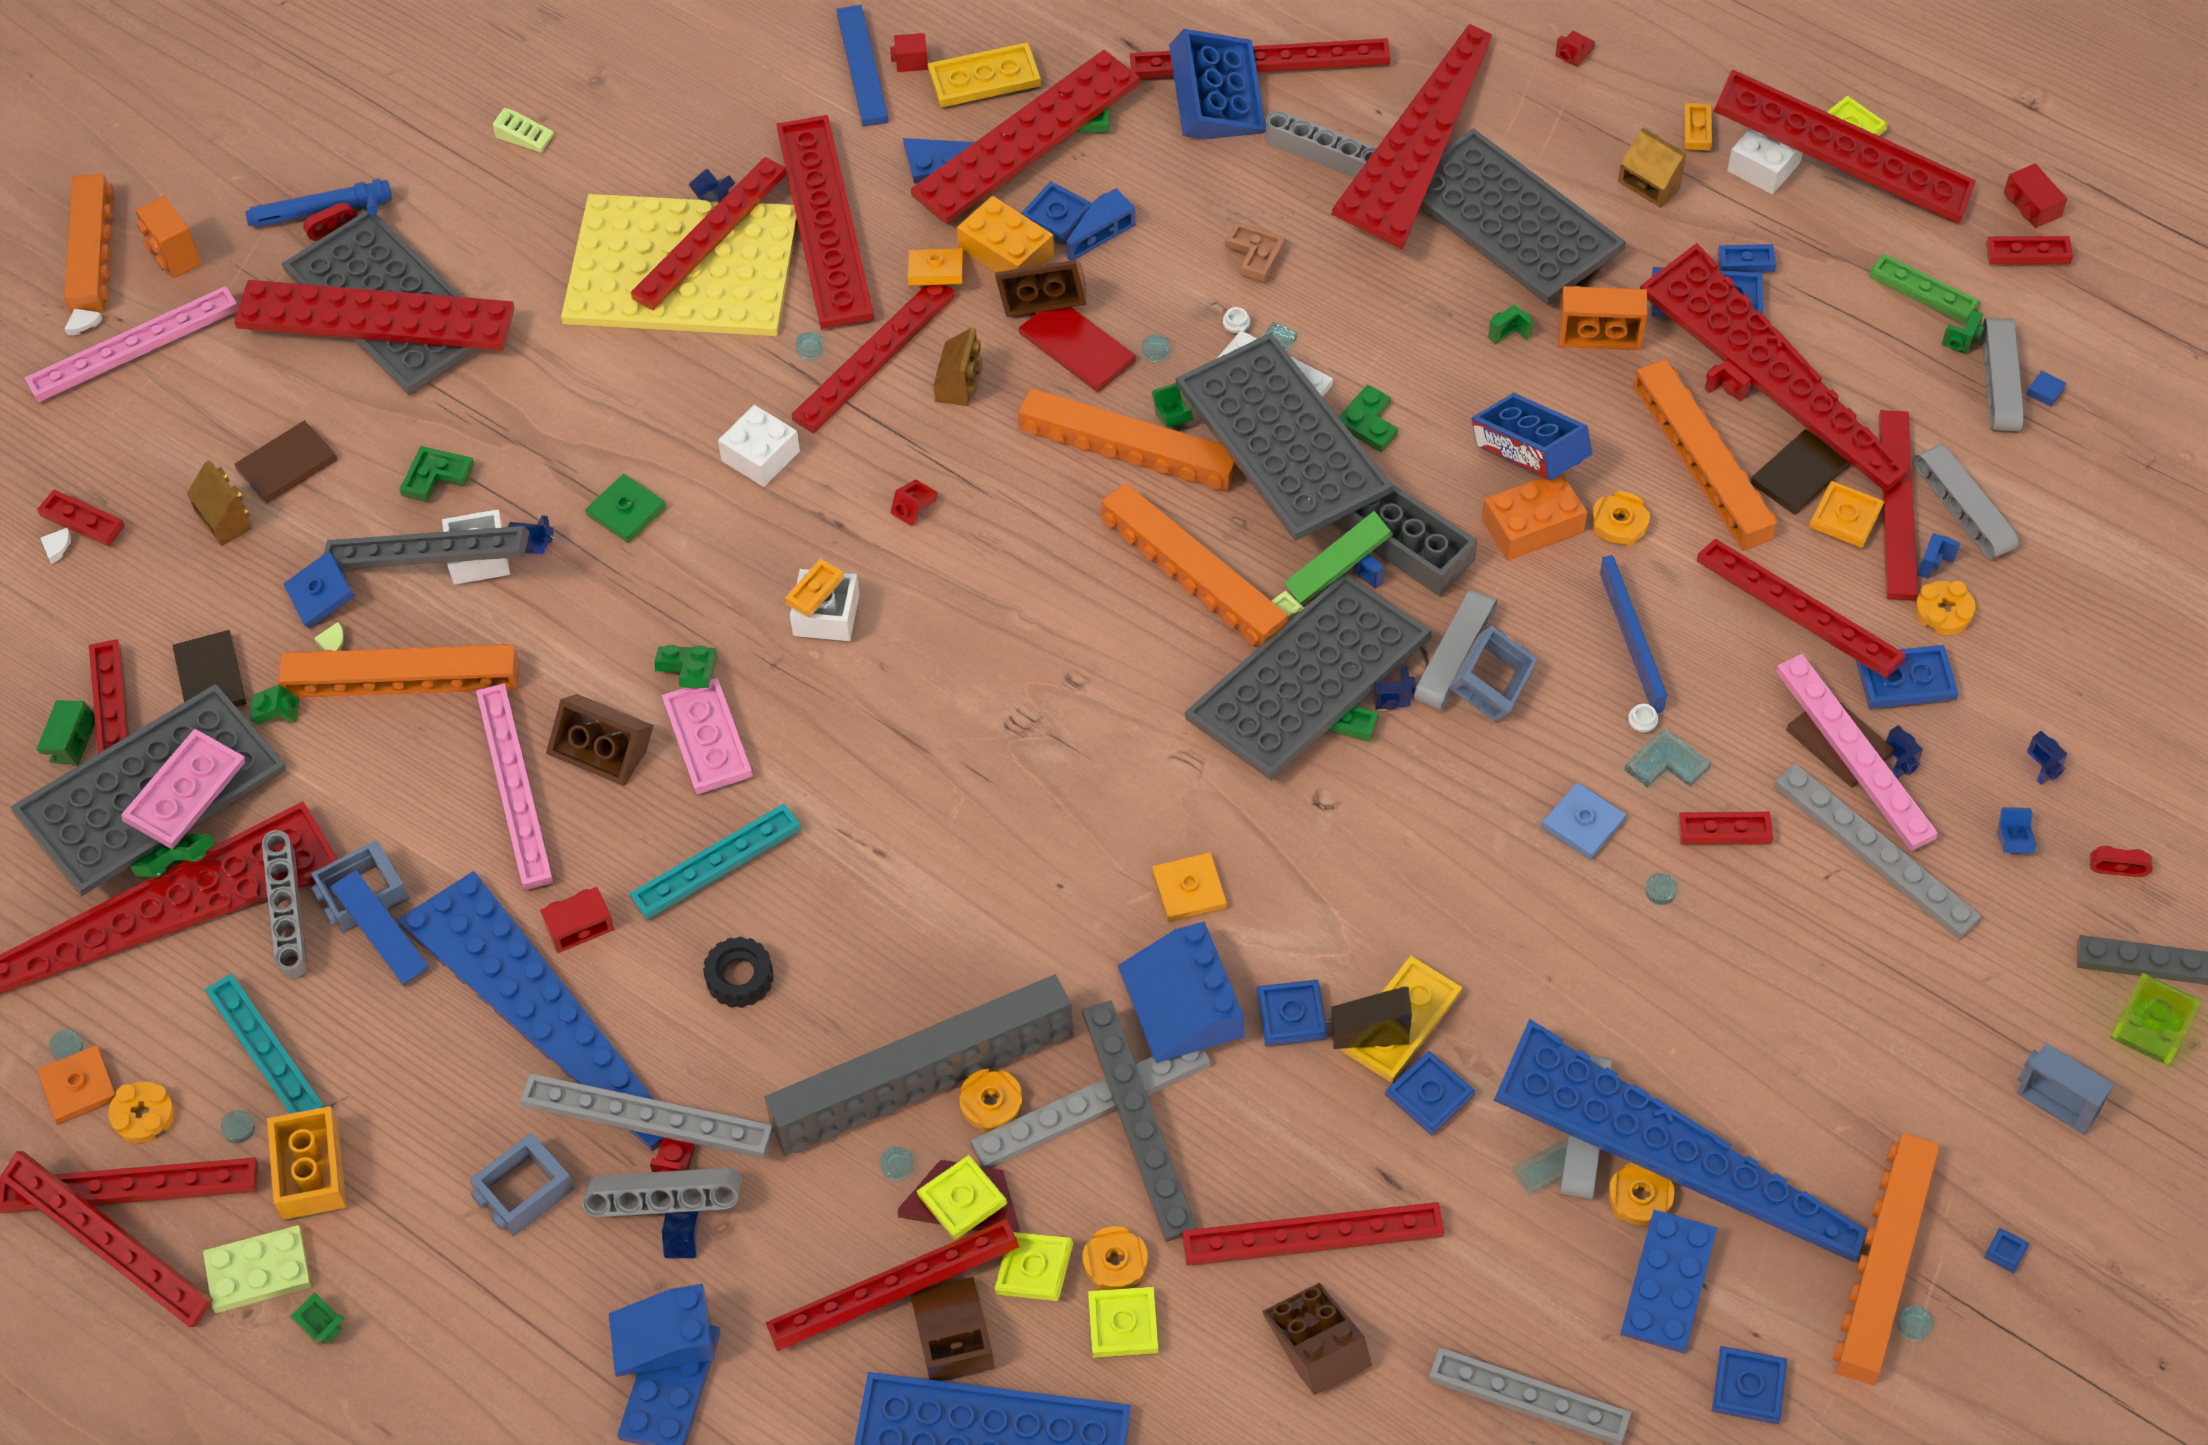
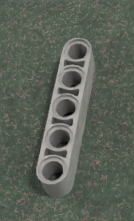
(1317, 143)
(2002, 374)
(1966, 501)
(1466, 625)
(280, 891)
(1581, 1158)
(650, 1201)

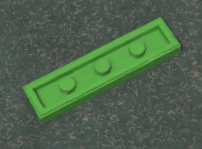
(1924, 288)
(1338, 558)

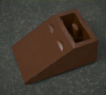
(952, 1330)
(1318, 1338)

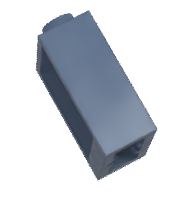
(1481, 694)
(361, 860)
(2063, 1087)
(535, 1205)

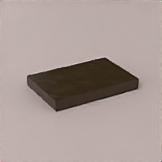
(1799, 471)
(209, 662)

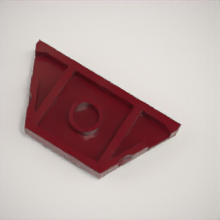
(915, 1209)

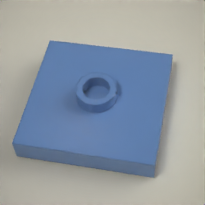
(1583, 820)

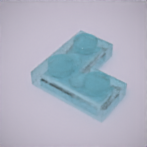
(1669, 754)

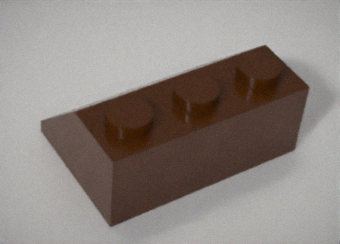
(1042, 288)
(598, 738)

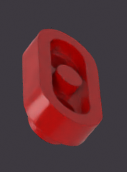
(328, 220)
(2121, 862)

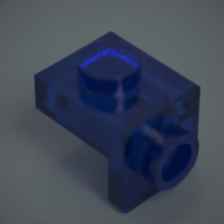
(709, 188)
(539, 535)
(1395, 694)
(1905, 751)
(2048, 755)
(680, 1234)

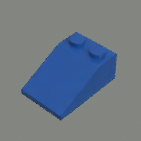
(662, 1331)

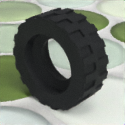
(733, 950)

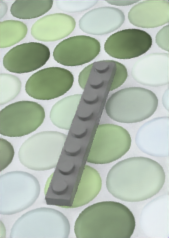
(1877, 851)
(1077, 1110)
(647, 1115)

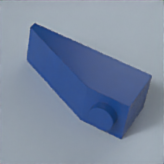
(1104, 220)

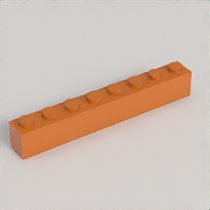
(1127, 439)
(1705, 455)
(1192, 565)
(399, 670)
(1886, 1260)

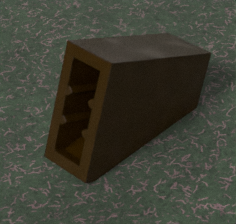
(1371, 1021)

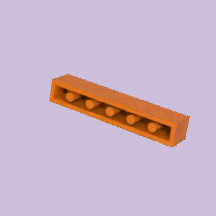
(88, 243)

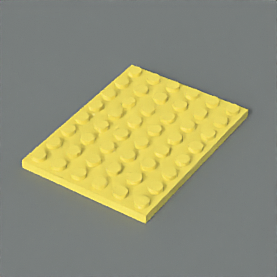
(729, 292)

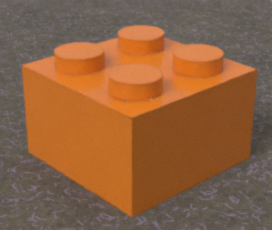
(167, 237)

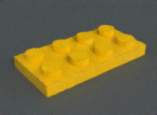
(984, 74)
(1430, 1000)

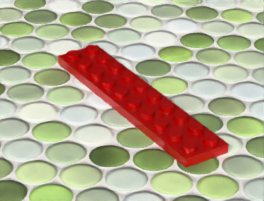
(1025, 137)
(1845, 146)
(824, 222)
(375, 315)

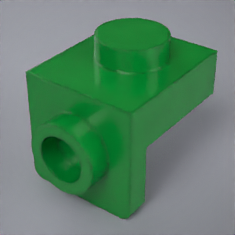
(1508, 322)
(1962, 339)
(1170, 406)
(274, 703)
(317, 1319)

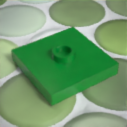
(625, 508)

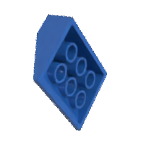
(1216, 85)
(1182, 994)

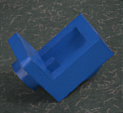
(2016, 831)

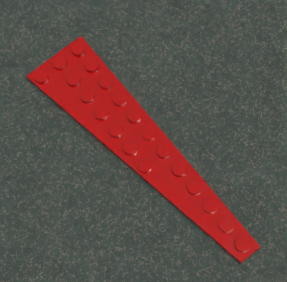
(1398, 174)
(1726, 323)
(183, 896)

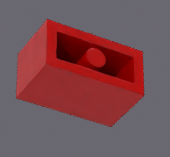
(2035, 195)
(577, 919)

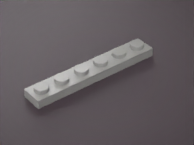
(1529, 1396)

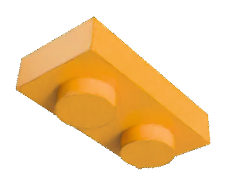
(1697, 126)
(814, 588)

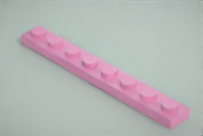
(131, 344)
(1857, 752)
(514, 787)

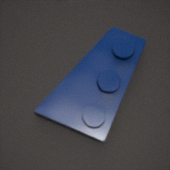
(929, 155)

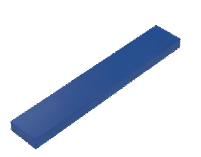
(862, 65)
(1633, 634)

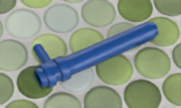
(359, 195)

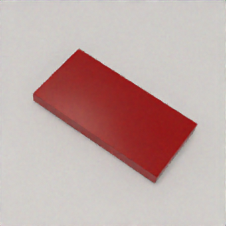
(1078, 346)

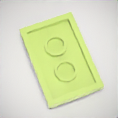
(257, 1269)

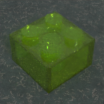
(2155, 1019)

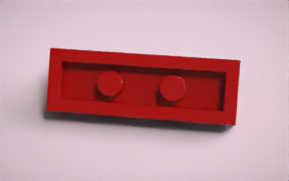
(2029, 250)
(80, 517)
(1725, 828)

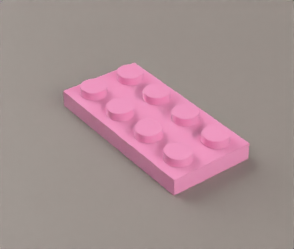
(707, 737)
(183, 788)

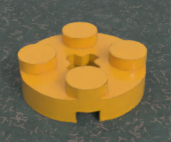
(1617, 531)
(1951, 594)
(990, 1083)
(138, 1095)
(1628, 1206)
(1109, 1276)

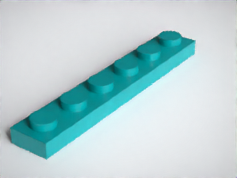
(715, 861)
(262, 1046)

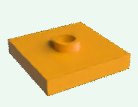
(935, 266)
(1846, 514)
(1189, 887)

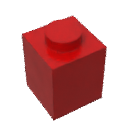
(909, 52)

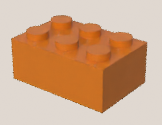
(1602, 318)
(1533, 516)

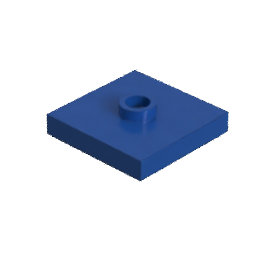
(1057, 211)
(319, 589)
(1291, 1012)
(1430, 1092)
(1749, 1385)

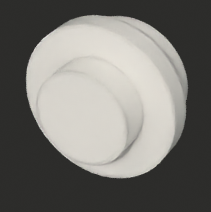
(1236, 320)
(1643, 718)

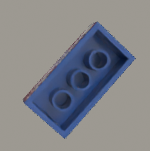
(1532, 436)

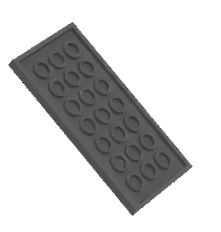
(1516, 218)
(374, 257)
(1283, 436)
(1307, 676)
(81, 811)

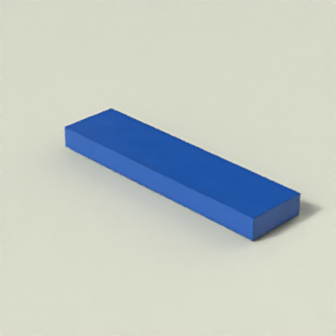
(379, 927)

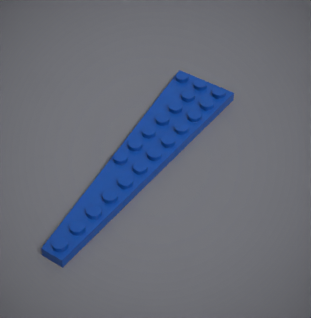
(496, 960)
(1620, 1118)

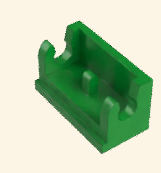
(67, 732)

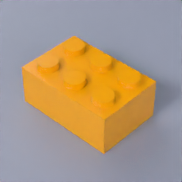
(1004, 238)
(306, 1163)

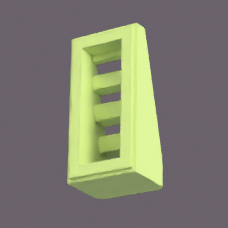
(509, 120)

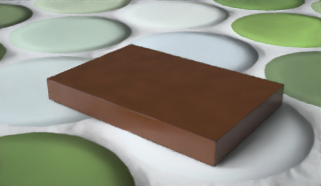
(285, 461)
(1810, 736)

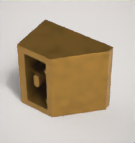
(1652, 168)
(958, 369)
(218, 504)

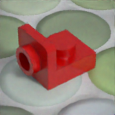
(1574, 48)
(1730, 378)
(910, 500)
(672, 1156)

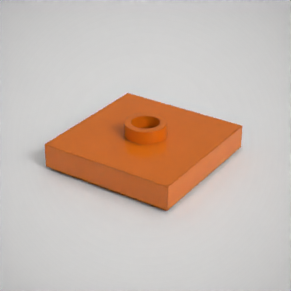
(77, 1084)

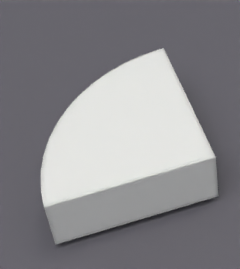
(82, 320)
(56, 544)

